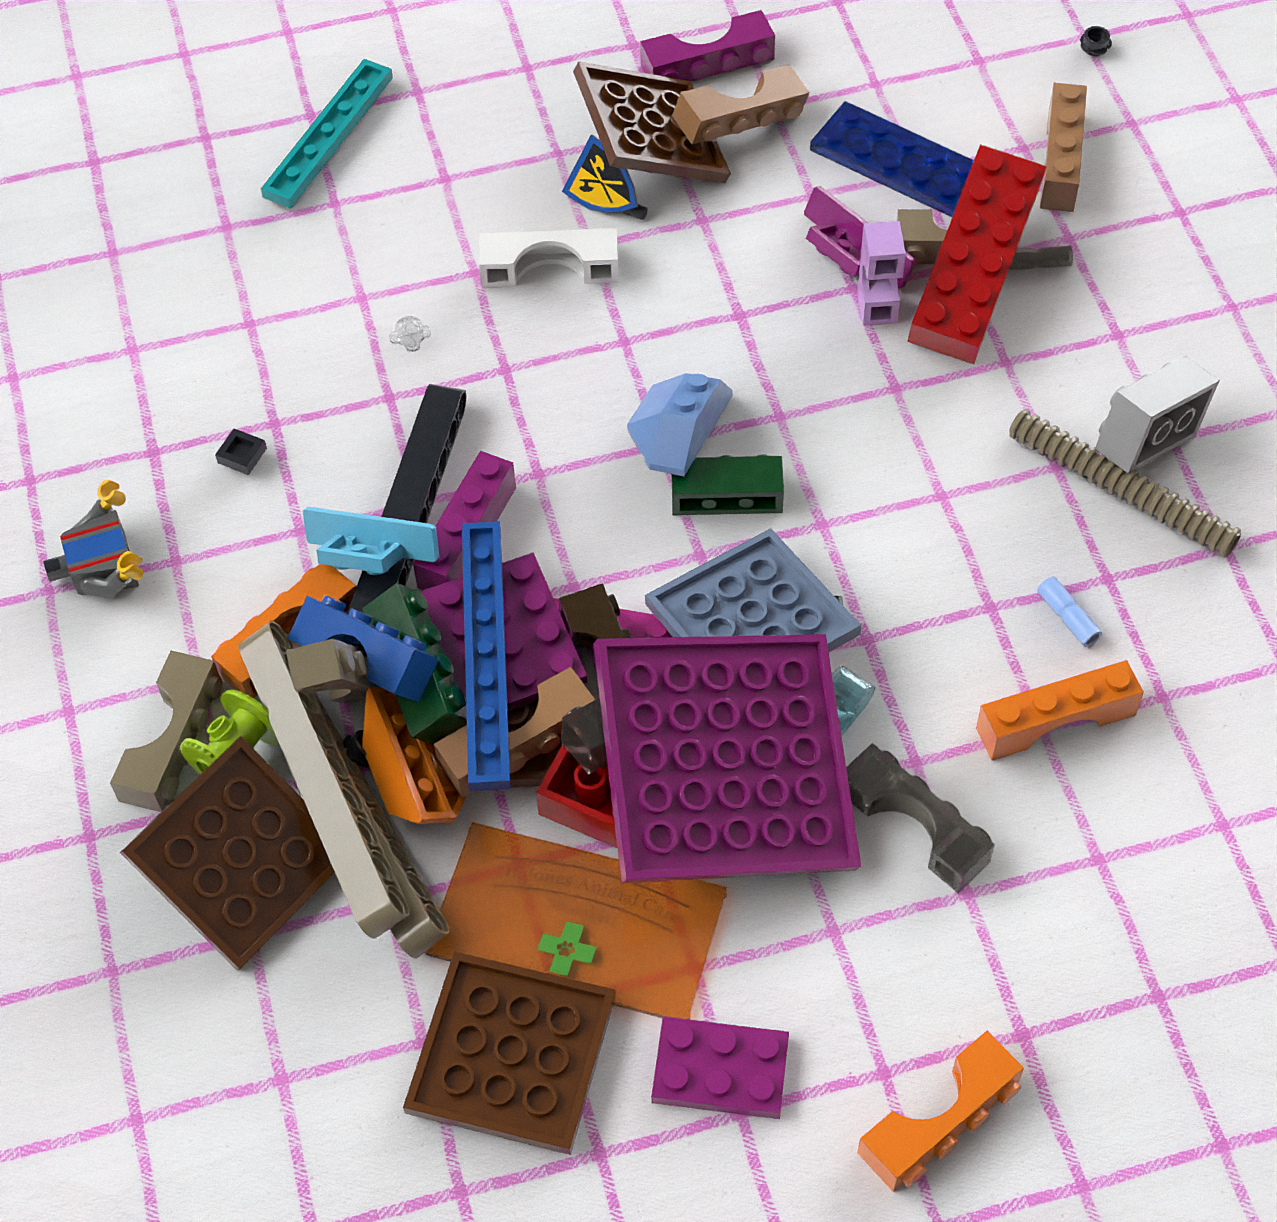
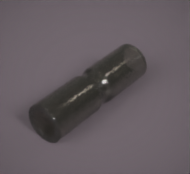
(1042, 257)

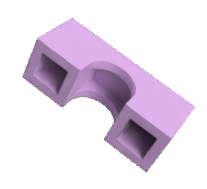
(880, 266)

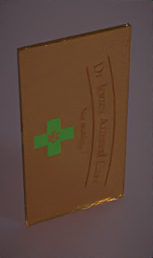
(576, 920)

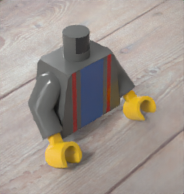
(98, 550)

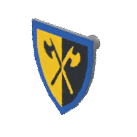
(597, 183)

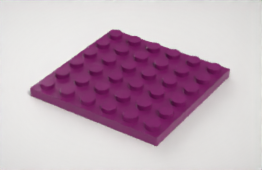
(724, 757)

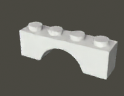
(509, 255)

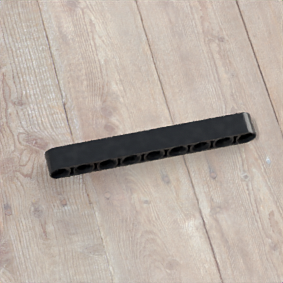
(417, 479)

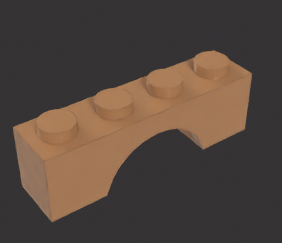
(708, 114)
(1064, 147)
(537, 736)

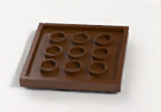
(637, 124)
(234, 853)
(510, 1052)

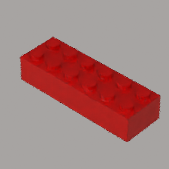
(976, 254)

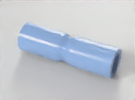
(1073, 616)

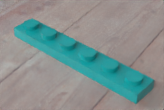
(326, 133)

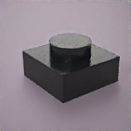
(241, 451)

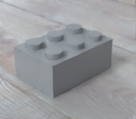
(1156, 414)

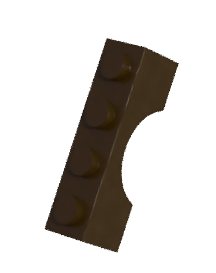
(591, 616)

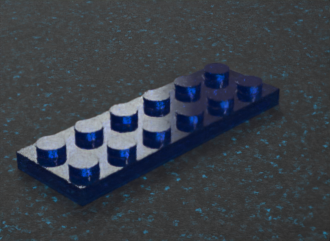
(893, 157)

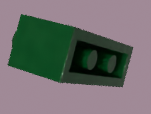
(729, 486)

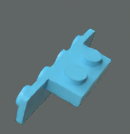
(367, 540)

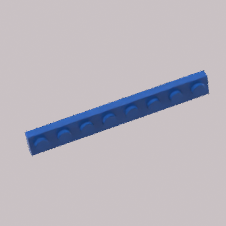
(485, 658)

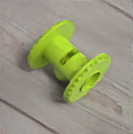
(247, 720)

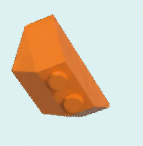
(405, 767)

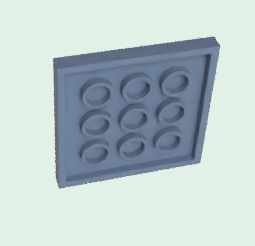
(751, 593)

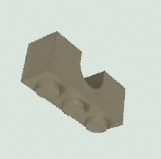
(920, 234)

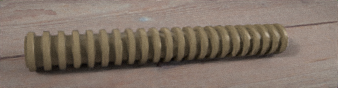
(1127, 486)

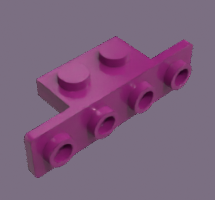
(840, 233)

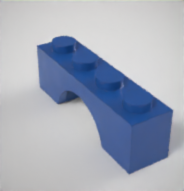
(392, 662)

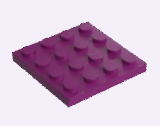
(534, 630)

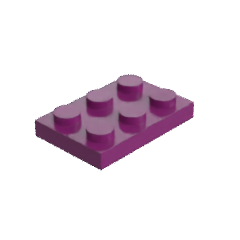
(720, 1067)

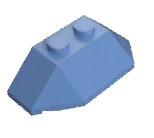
(677, 420)

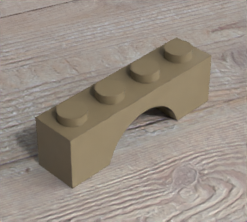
(330, 667)
(151, 772)

